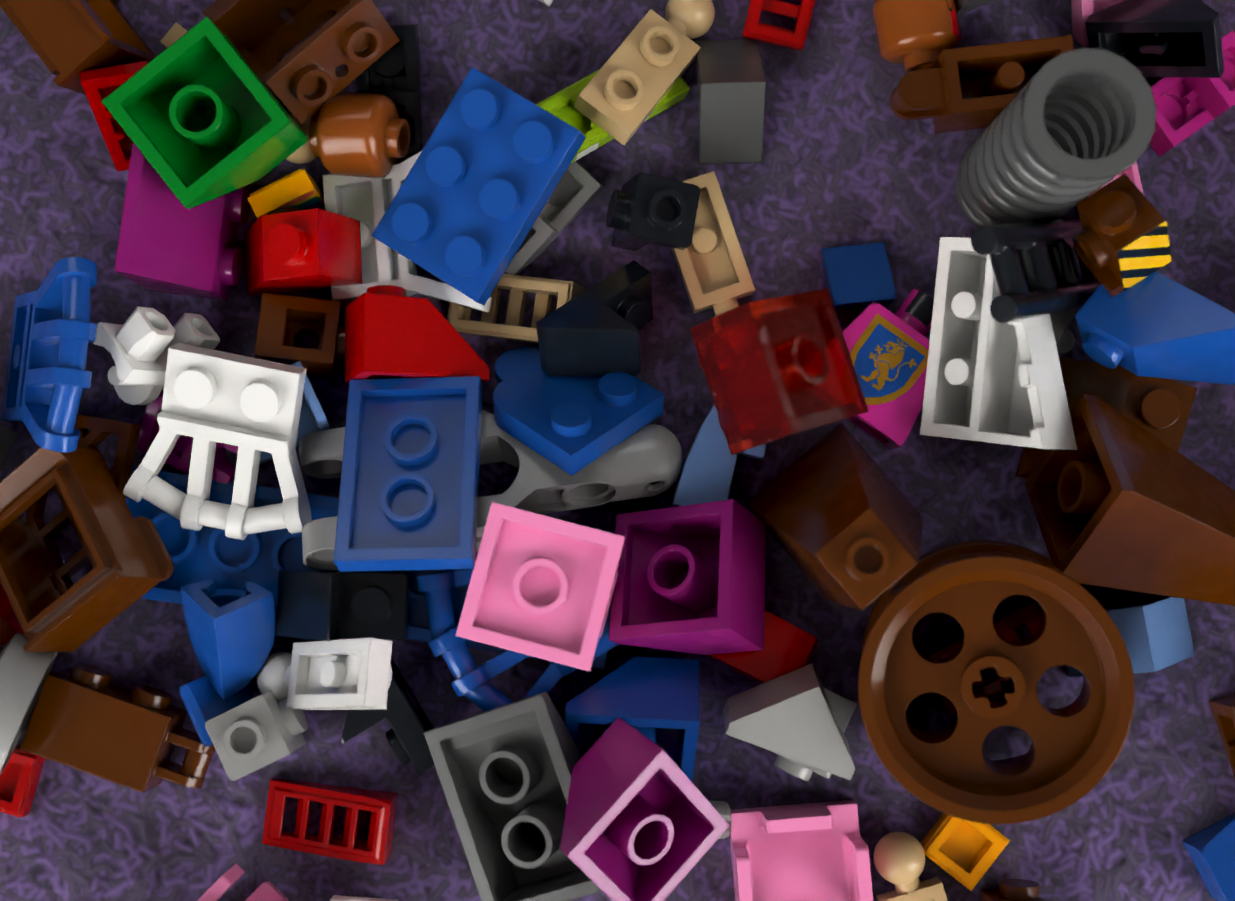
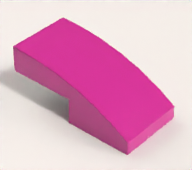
(1192, 102)

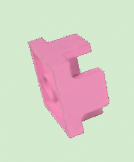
(541, 586)
(800, 853)

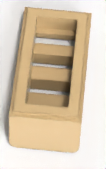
(519, 286)

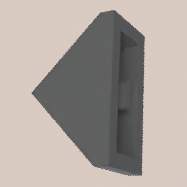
(730, 101)

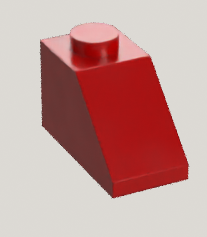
(302, 252)
(404, 339)

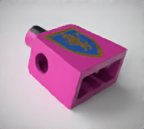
(891, 365)

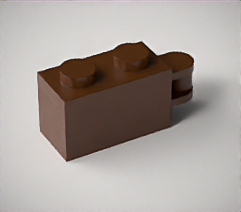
(973, 83)
(114, 731)

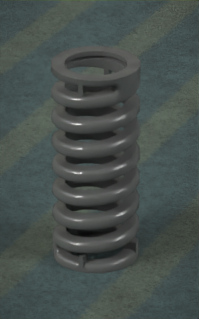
(1057, 140)

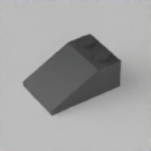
(509, 798)

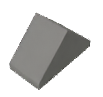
(792, 720)

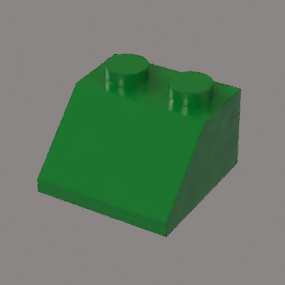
(204, 117)

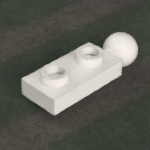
(330, 674)

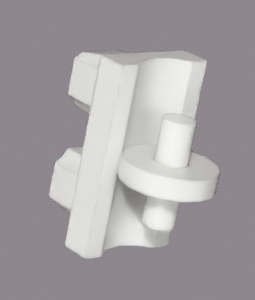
(142, 350)

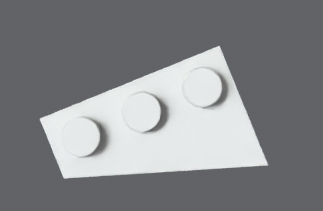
(988, 375)

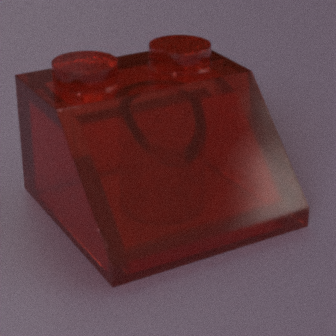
(778, 369)

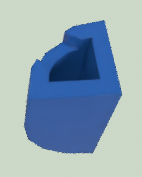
(229, 632)

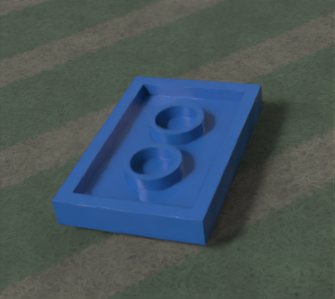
(478, 186)
(410, 475)

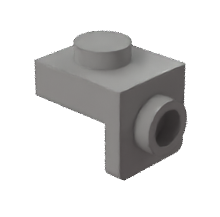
(256, 734)

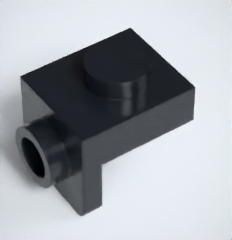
(653, 212)

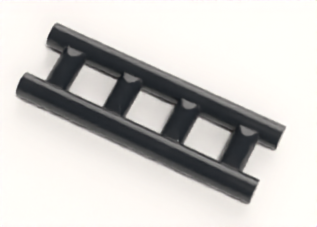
(1046, 260)

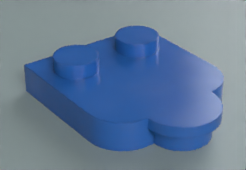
(569, 416)

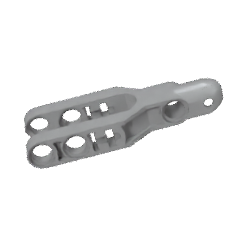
(539, 487)

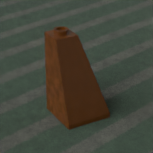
(1134, 511)
(842, 521)

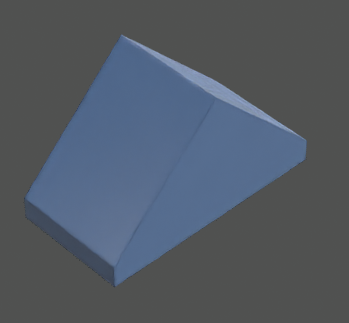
(1153, 632)

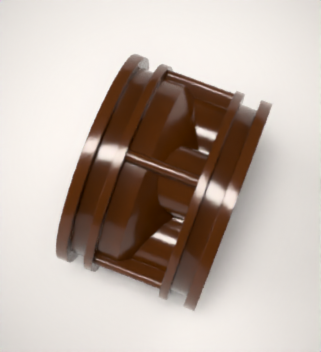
(1069, 744)

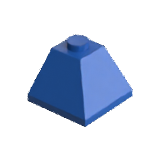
(1160, 332)
(650, 695)

